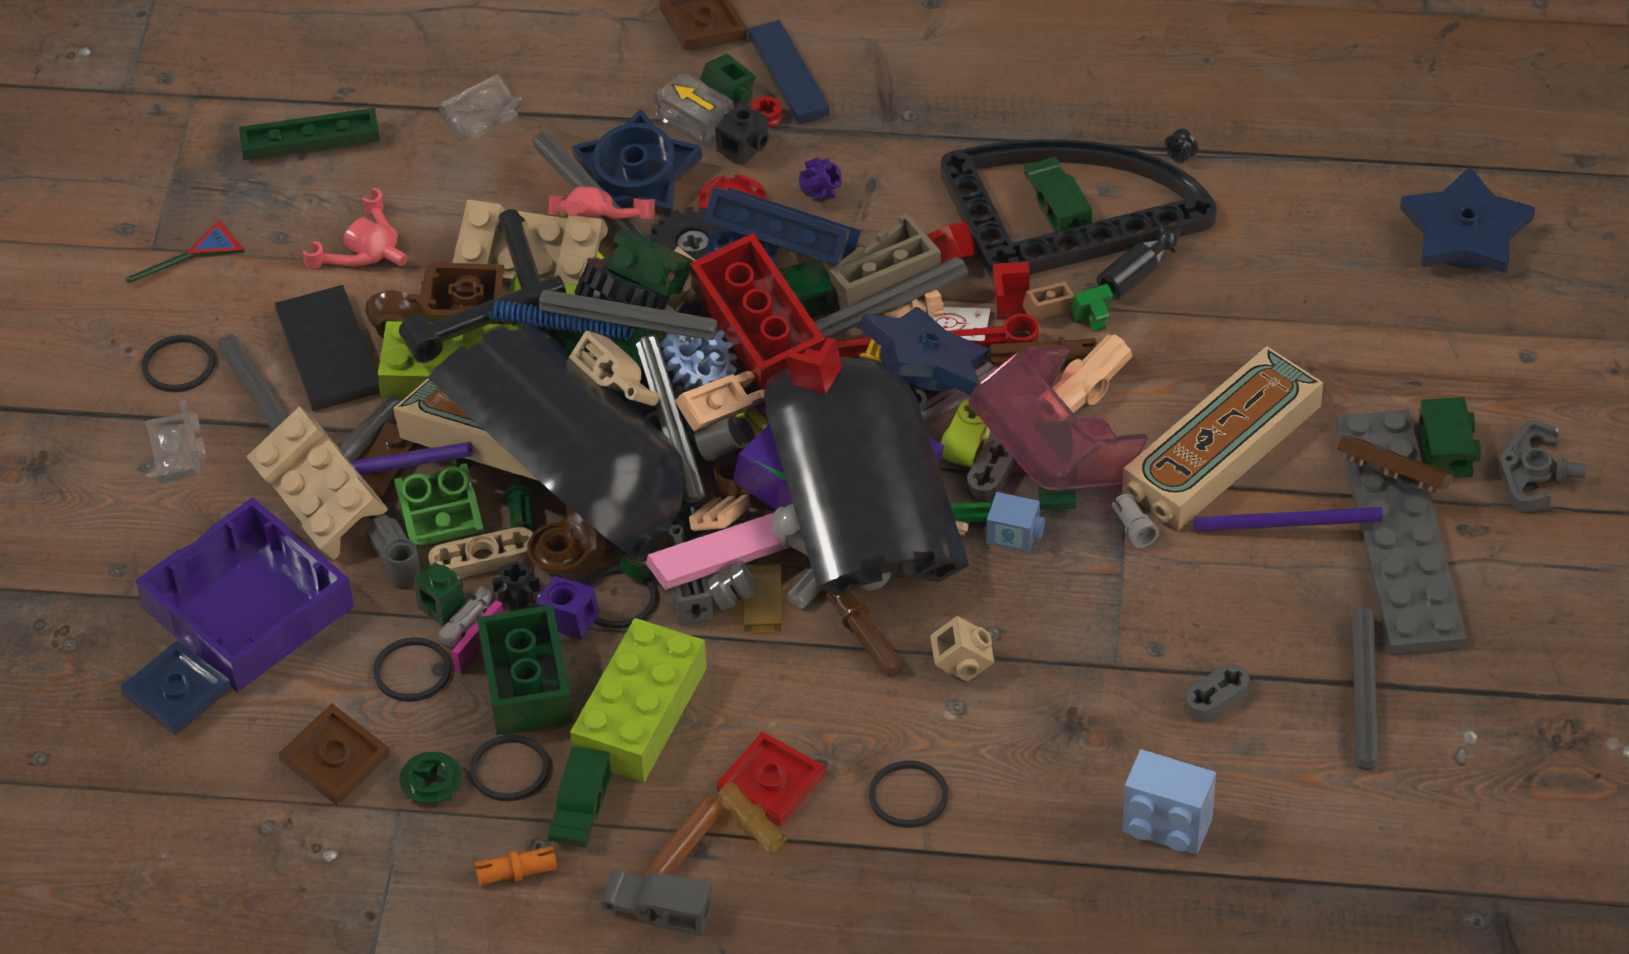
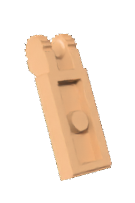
(718, 400)

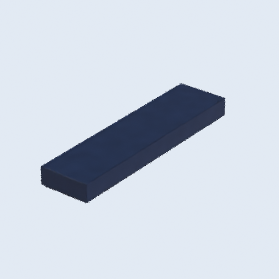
(788, 71)

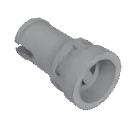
(1137, 525)

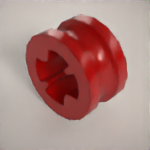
(769, 104)

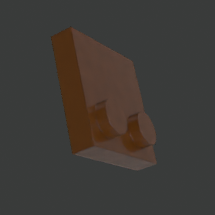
(703, 22)
(334, 754)

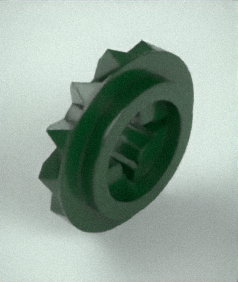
(424, 767)

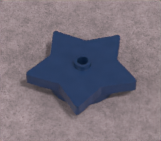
(638, 163)
(1466, 224)
(925, 351)

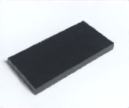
(327, 347)

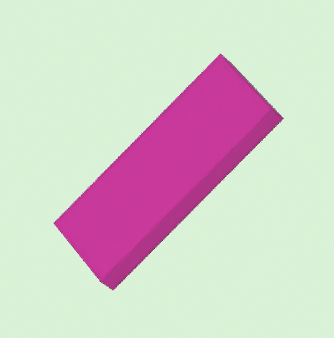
(470, 644)

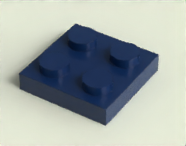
(176, 687)

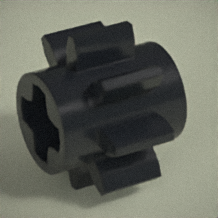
(516, 584)

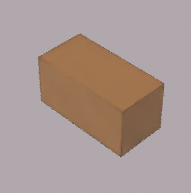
(1048, 301)

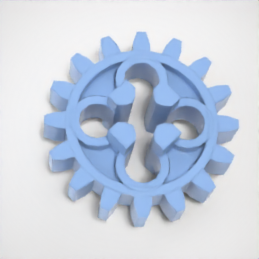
(685, 367)

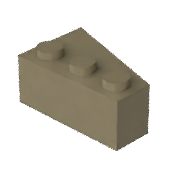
(884, 263)

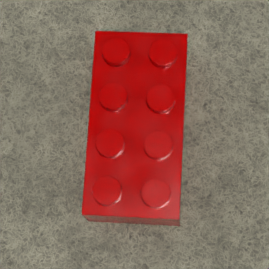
(754, 307)

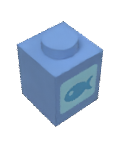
(1014, 522)

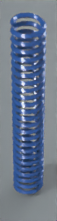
(557, 319)

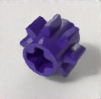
(820, 179)

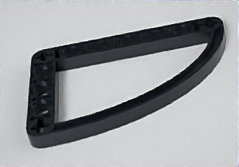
(969, 160)

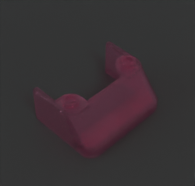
(1043, 431)

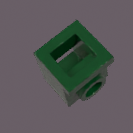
(729, 78)
(439, 586)

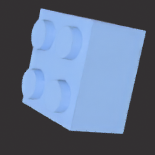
(1168, 802)

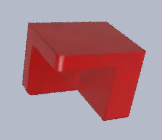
(954, 241)
(1010, 287)
(814, 368)

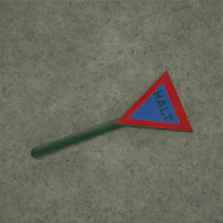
(215, 241)

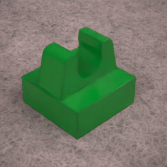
(1092, 306)

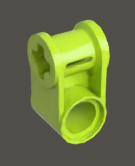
(964, 437)

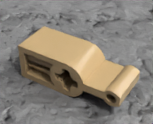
(611, 367)

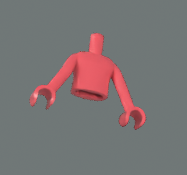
(595, 203)
(364, 237)

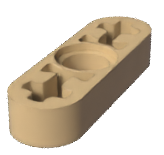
(492, 541)

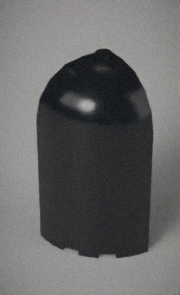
(570, 433)
(863, 478)

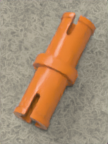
(515, 865)

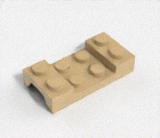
(557, 243)
(315, 480)

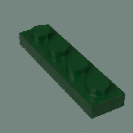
(309, 134)

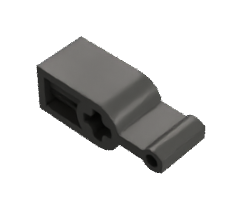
(690, 593)
(661, 900)

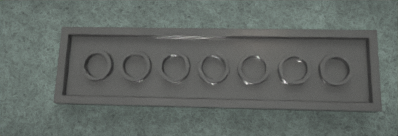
(1406, 548)

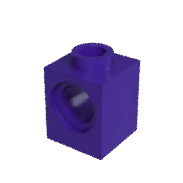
(573, 605)

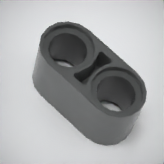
(724, 438)

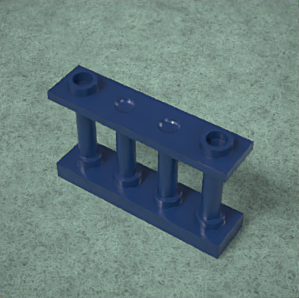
(781, 225)

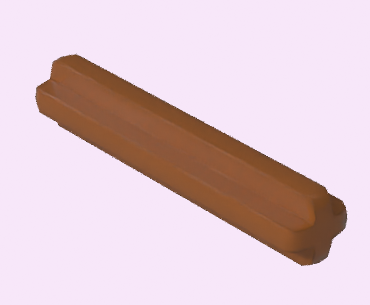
(685, 837)

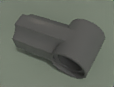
(394, 550)

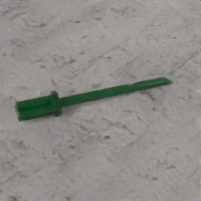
(519, 500)

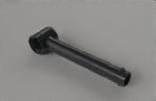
(511, 225)
(426, 338)

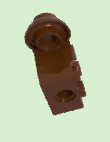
(444, 292)
(566, 544)

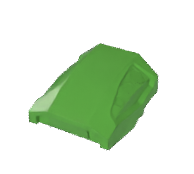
(439, 505)

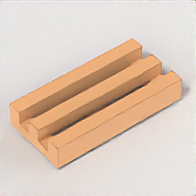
(725, 512)

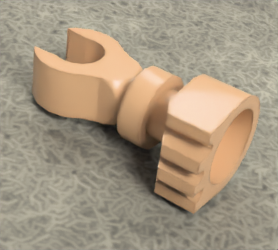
(929, 303)

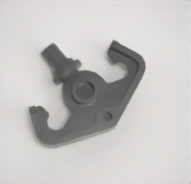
(1525, 464)

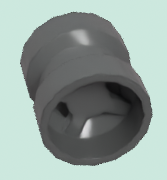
(732, 586)

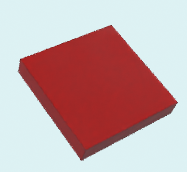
(774, 776)

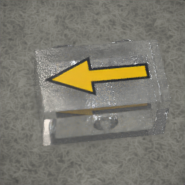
(692, 108)

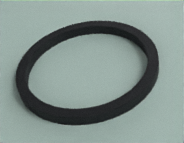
(181, 387)
(625, 623)
(416, 696)
(509, 739)
(913, 765)

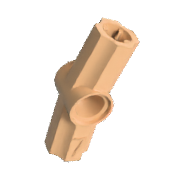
(1089, 379)

